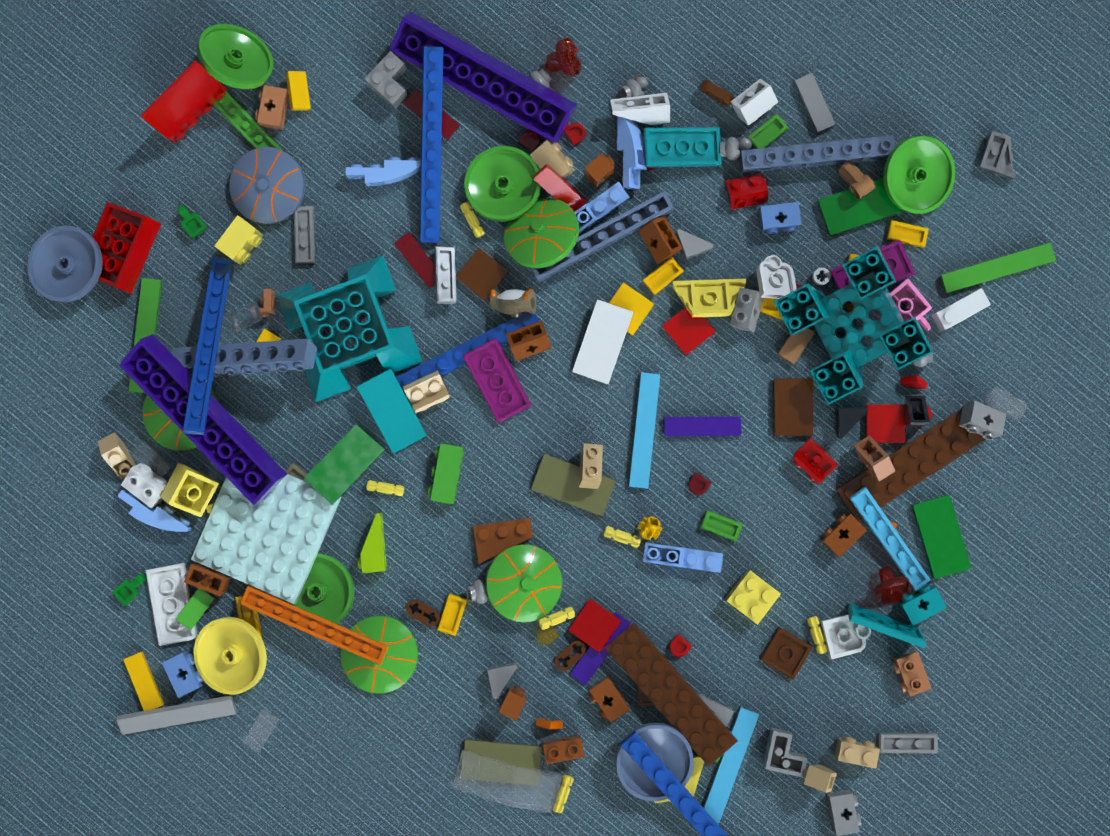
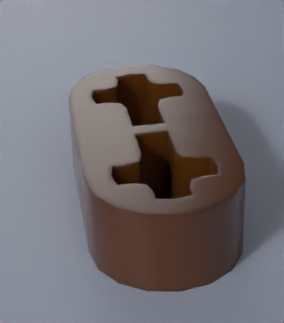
(716, 93)
(420, 616)
(573, 658)

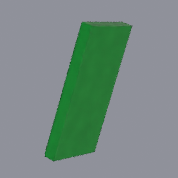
(845, 211)
(344, 464)
(941, 536)

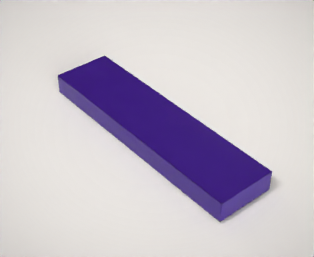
(702, 426)
(593, 659)

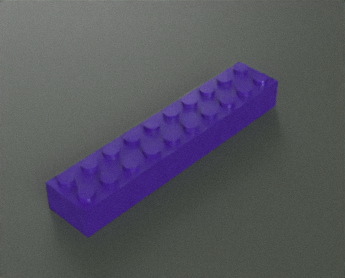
(486, 78)
(224, 438)

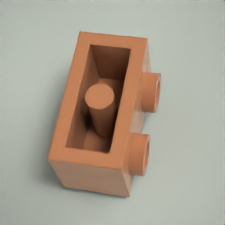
(911, 673)

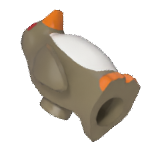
(513, 302)

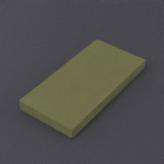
(561, 482)
(511, 753)

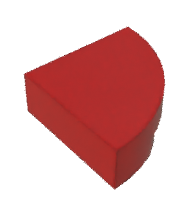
(913, 382)

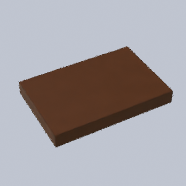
(793, 406)

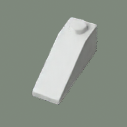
(645, 109)
(960, 310)

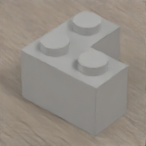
(384, 77)
(779, 758)

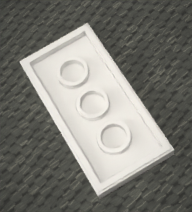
(602, 341)
(168, 597)

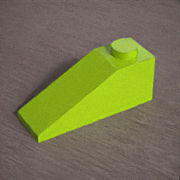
(374, 552)

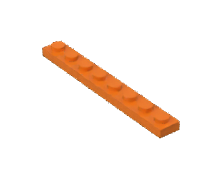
(314, 625)

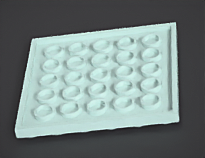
(266, 542)

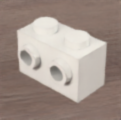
(754, 102)
(145, 484)

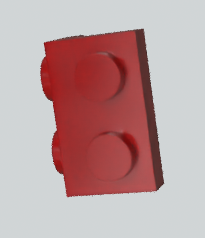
(747, 191)
(814, 461)

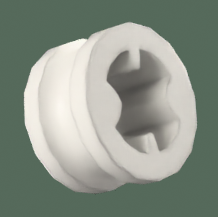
(817, 281)

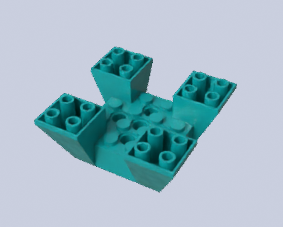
(867, 292)
(359, 296)

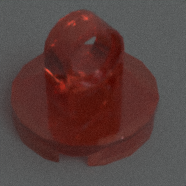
(566, 58)
(892, 587)

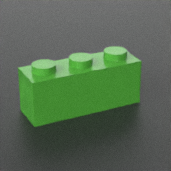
(446, 473)

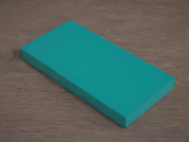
(682, 147)
(391, 410)
(886, 625)

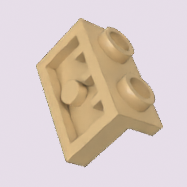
(426, 392)

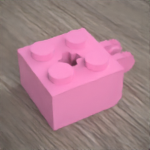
(915, 303)

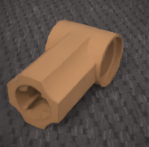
(857, 181)

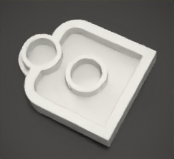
(775, 278)
(844, 636)

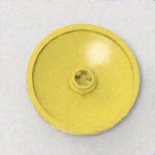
(230, 655)

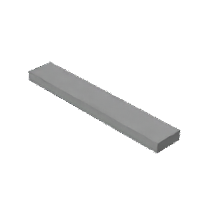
(176, 715)

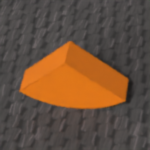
(556, 724)

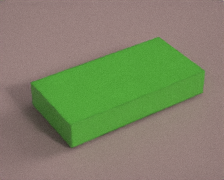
(768, 132)
(721, 525)
(194, 608)

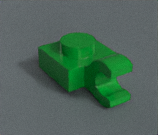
(192, 223)
(128, 589)

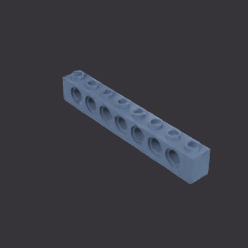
(816, 154)
(609, 233)
(255, 357)

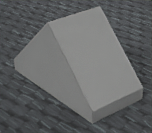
(692, 245)
(499, 677)

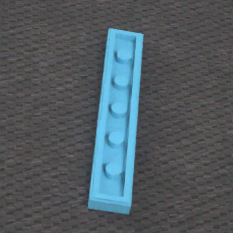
(644, 430)
(889, 538)
(730, 764)

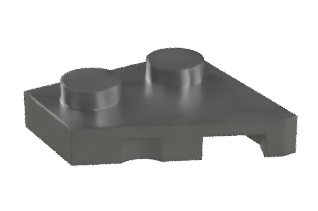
(998, 155)

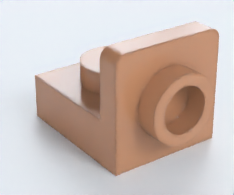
(268, 301)

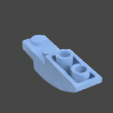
(632, 145)
(393, 171)
(601, 206)
(161, 517)
(683, 557)

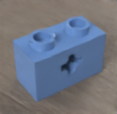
(788, 211)
(188, 682)

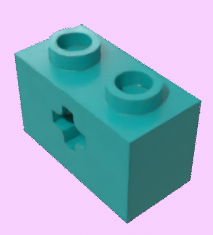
(932, 605)

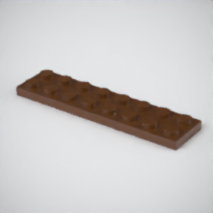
(914, 462)
(671, 694)

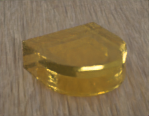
(547, 636)

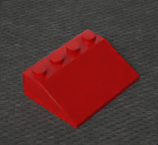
(184, 102)
(124, 245)

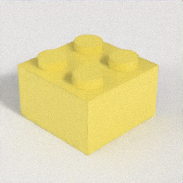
(239, 240)
(189, 490)
(752, 596)

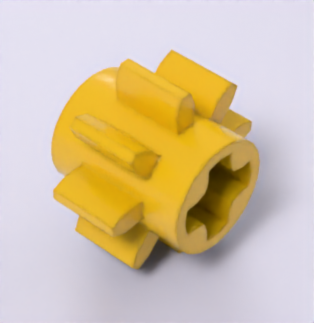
(649, 528)

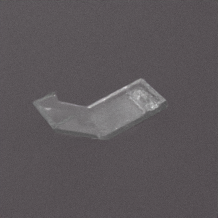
(507, 783)

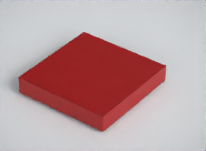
(688, 331)
(885, 423)
(595, 625)

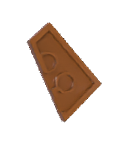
(498, 536)

